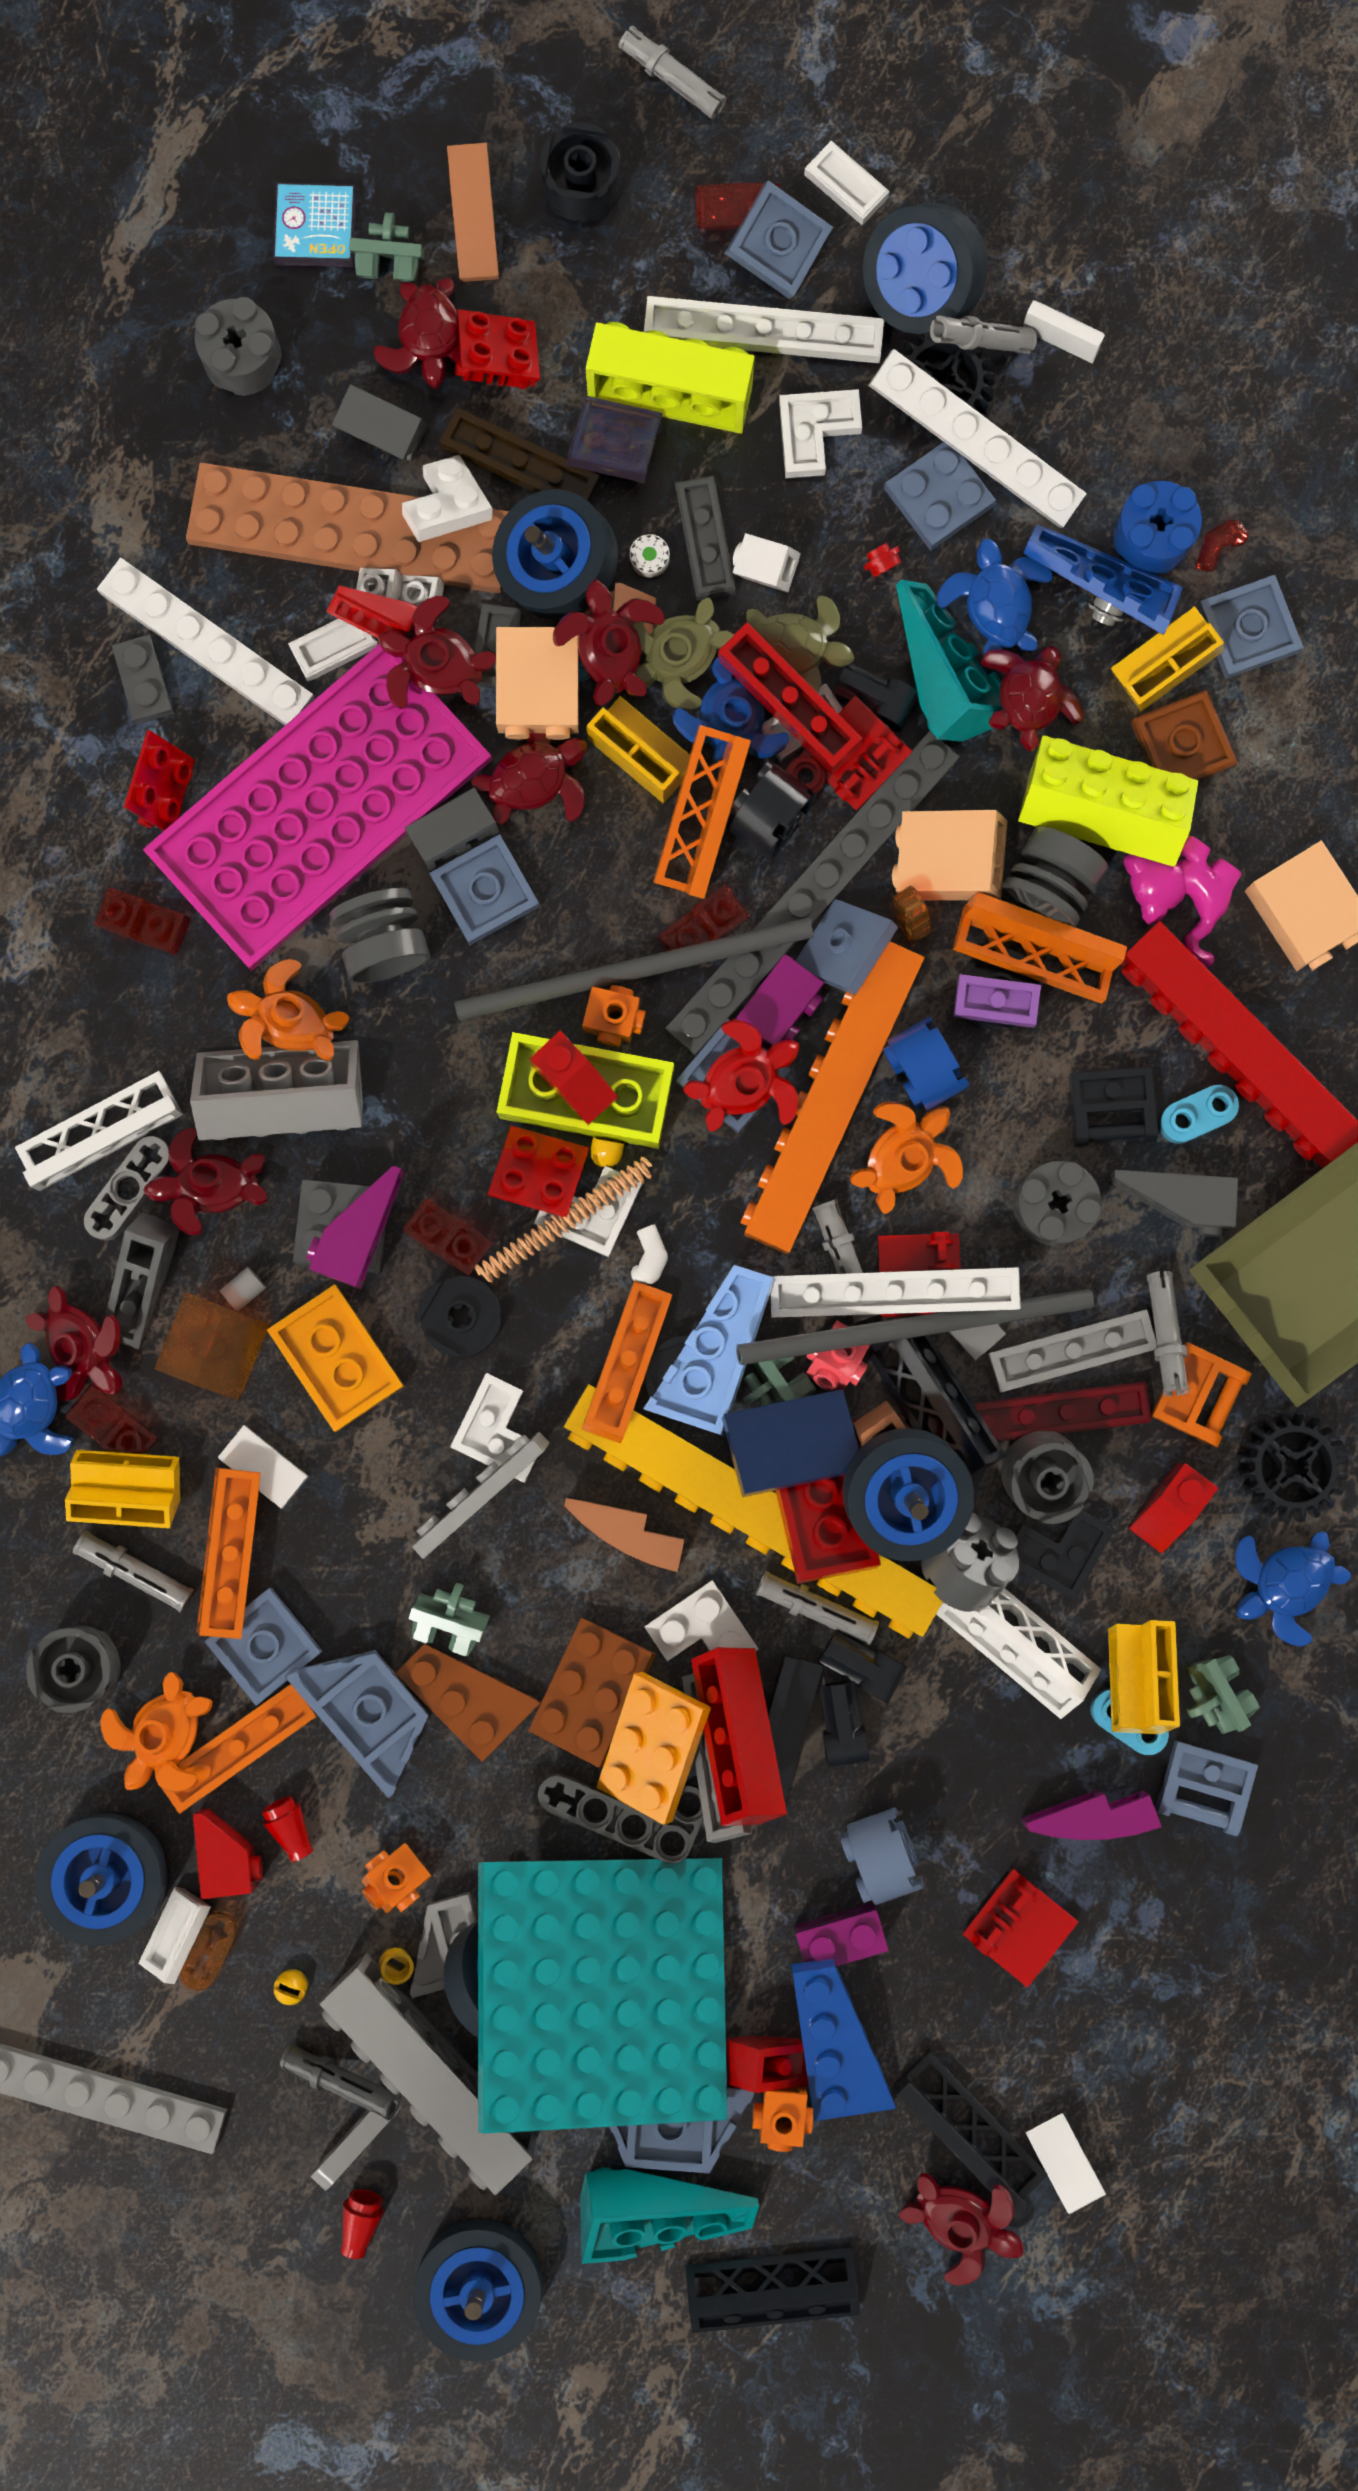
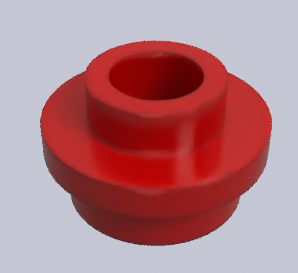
(882, 559)
(811, 764)

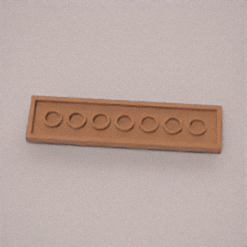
(332, 527)

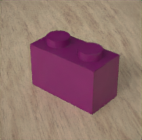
(782, 1001)
(842, 1935)

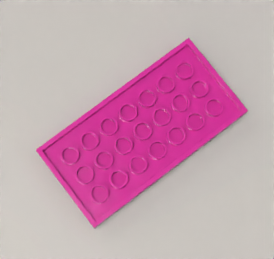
(315, 807)

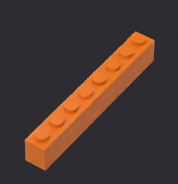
(831, 1100)

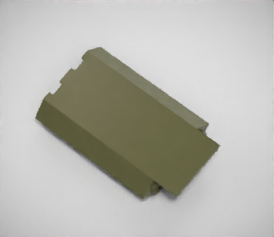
(1295, 1281)

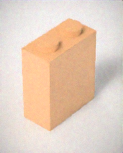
(536, 683)
(951, 853)
(1308, 907)

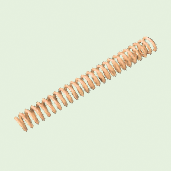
(576, 1215)

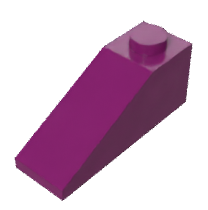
(353, 1237)

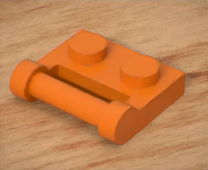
(1201, 1374)

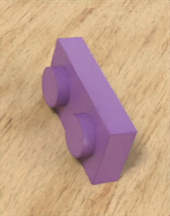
(997, 1001)

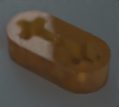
(911, 914)
(217, 1954)

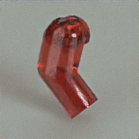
(1226, 534)

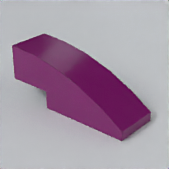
(1094, 1818)

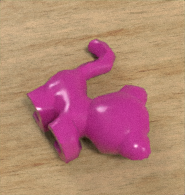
(1163, 888)

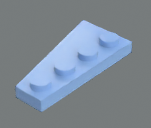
(707, 1371)

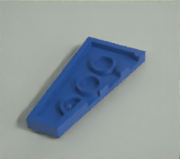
(1109, 578)
(837, 2053)

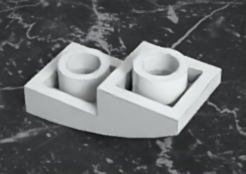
(399, 587)
(1065, 2163)

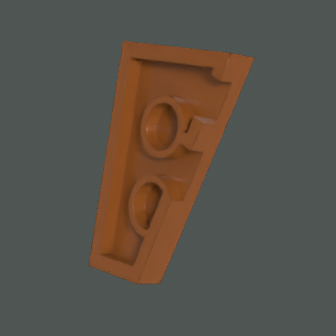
(465, 1699)

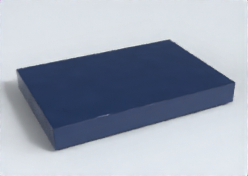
(791, 1442)

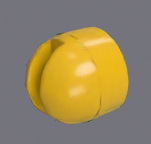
(606, 1152)
(392, 1973)
(293, 1979)

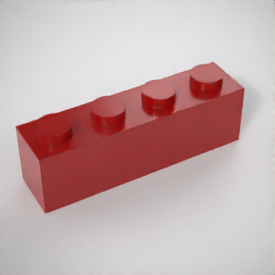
(789, 698)
(739, 1737)

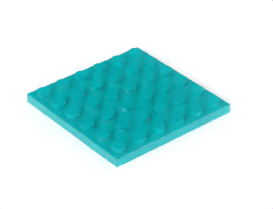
(600, 1994)

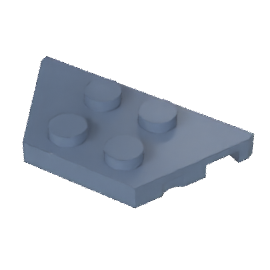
(365, 1711)
(681, 2145)

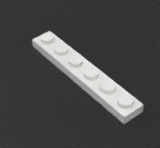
(768, 329)
(977, 438)
(204, 642)
(896, 1292)

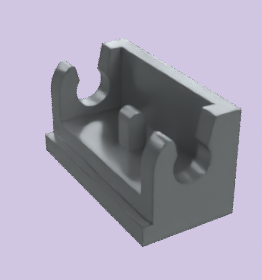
(380, 423)
(452, 830)

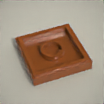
(1185, 738)

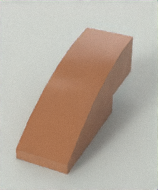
(473, 212)
(626, 1532)

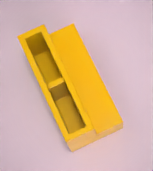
(1168, 658)
(639, 748)
(123, 1489)
(1143, 1677)

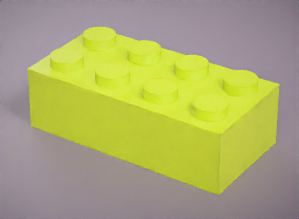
(671, 376)
(1109, 800)
(633, 1118)

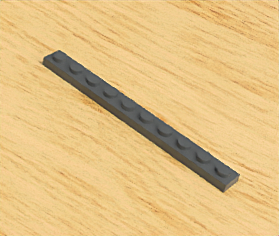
(815, 890)

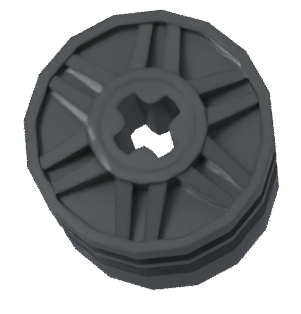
(1055, 876)
(377, 928)

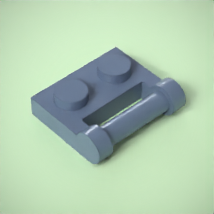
(1209, 1774)

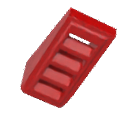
(371, 611)

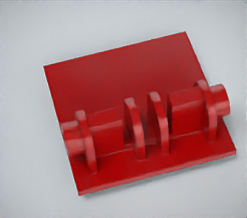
(498, 348)
(873, 762)
(159, 782)
(538, 1171)
(918, 1253)
(1020, 1928)

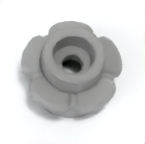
(1105, 612)

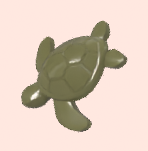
(803, 640)
(680, 653)

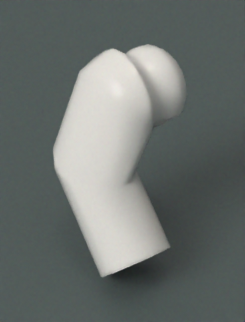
(653, 1259)

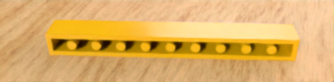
(714, 1486)

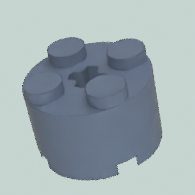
(882, 1856)

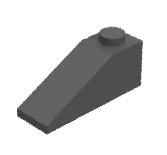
(1190, 1200)
(140, 1275)

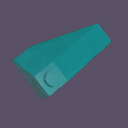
(948, 679)
(640, 2210)

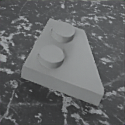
(441, 1926)

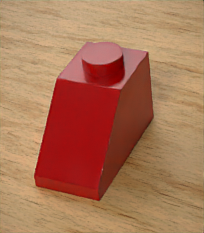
(573, 1078)
(1173, 1506)
(224, 1858)
(765, 2063)

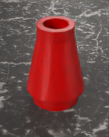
(287, 1826)
(360, 2219)

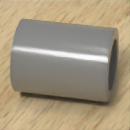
(242, 1289)

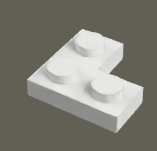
(810, 418)
(454, 504)
(604, 1228)
(484, 1428)
(699, 1616)

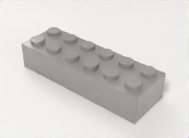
(424, 2070)

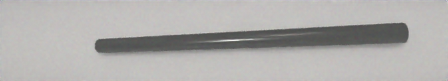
(634, 969)
(909, 1327)

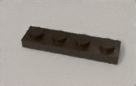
(514, 457)

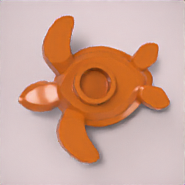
(285, 1017)
(907, 1153)
(159, 1737)

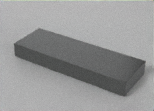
(705, 538)

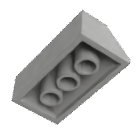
(276, 1093)

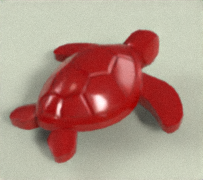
(746, 1077)

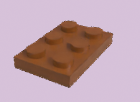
(589, 1691)

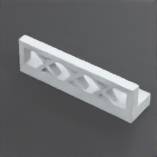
(103, 1139)
(1018, 1655)

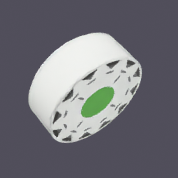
(649, 556)

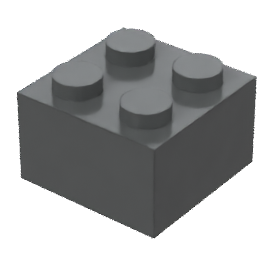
(319, 1207)

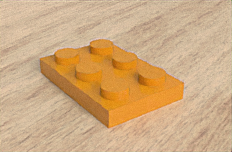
(335, 1358)
(653, 1747)

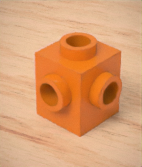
(607, 1002)
(401, 1866)
(787, 2132)

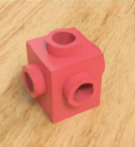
(837, 1368)

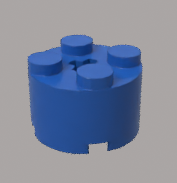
(1160, 505)
(926, 1063)

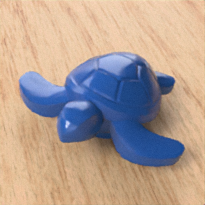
(997, 597)
(733, 711)
(30, 1405)
(1288, 1584)

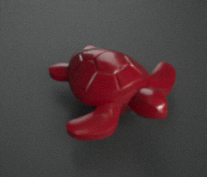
(426, 331)
(608, 640)
(433, 658)
(1031, 693)
(533, 777)
(205, 1183)
(79, 1344)
(965, 2224)

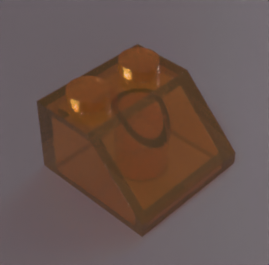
(212, 1346)

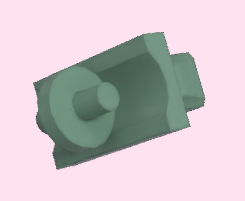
(405, 255)
(776, 1384)
(451, 1614)
(1216, 1698)

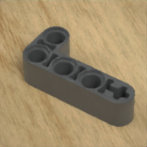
(611, 1824)

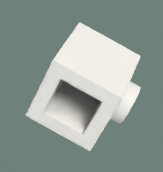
(765, 562)

